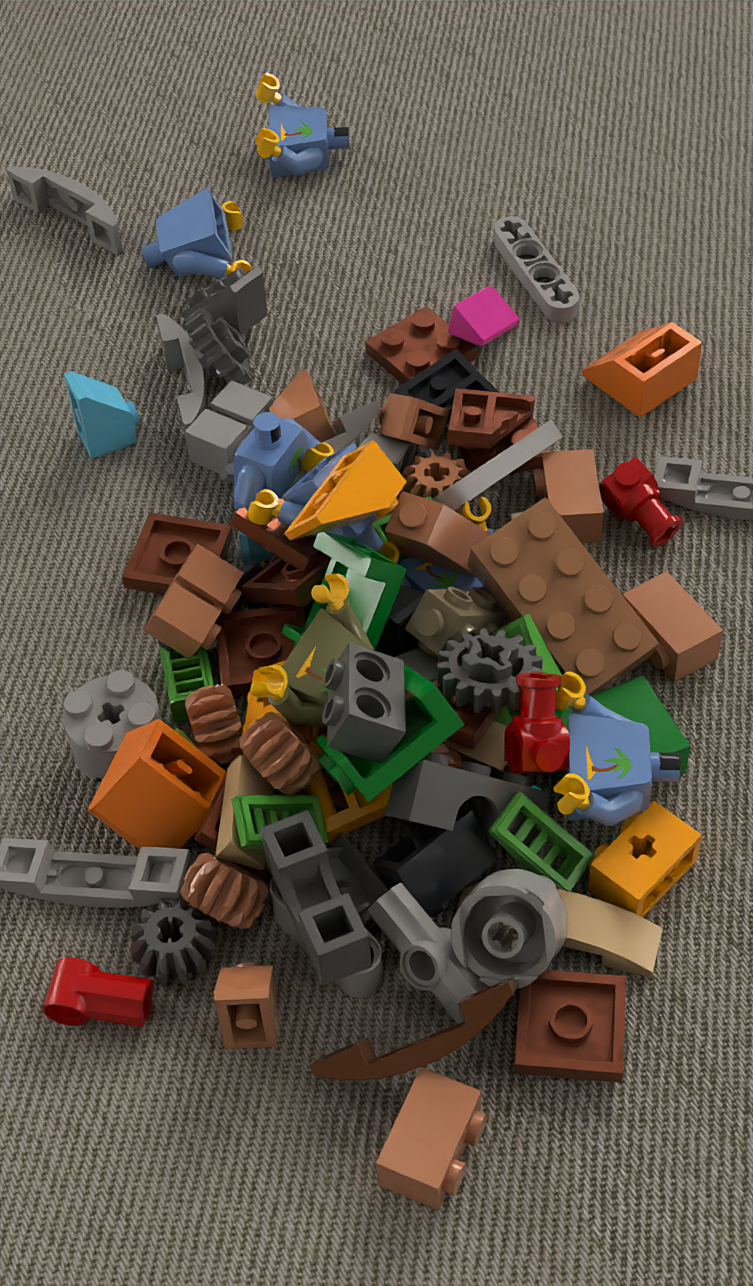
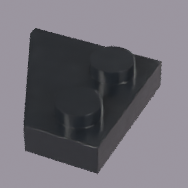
(441, 379)

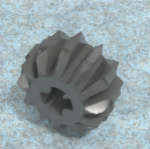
(160, 957)

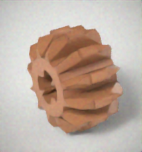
(433, 475)
(215, 723)
(280, 753)
(225, 891)

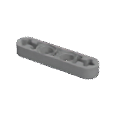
(543, 265)
(499, 466)

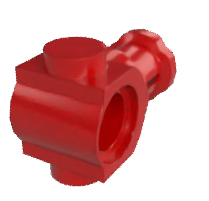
(635, 496)
(536, 736)

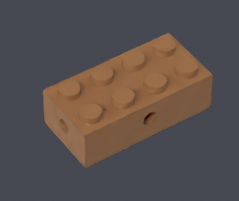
(582, 617)

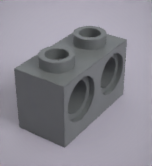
(365, 703)

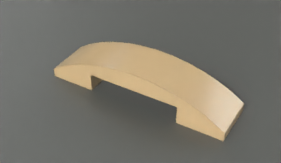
(607, 930)

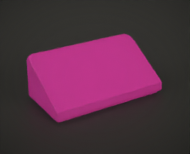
(482, 317)

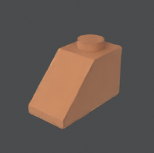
(305, 406)
(413, 421)
(433, 533)
(247, 1006)

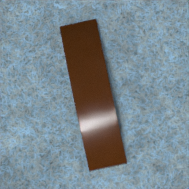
(361, 1063)

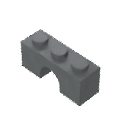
(434, 792)
(319, 911)

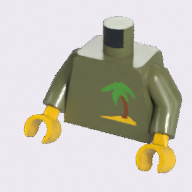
(298, 686)

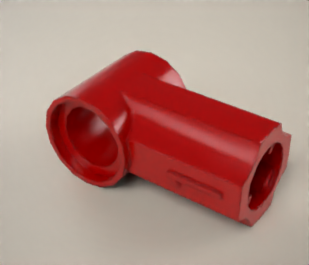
(84, 993)

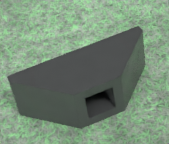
(236, 298)

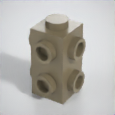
(449, 613)

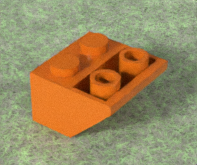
(647, 367)
(156, 788)

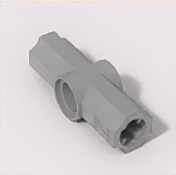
(425, 950)

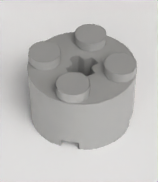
(102, 714)
(528, 906)

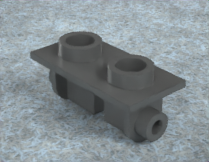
(356, 878)

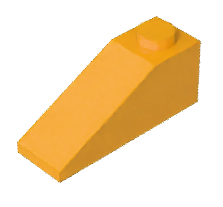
(355, 489)

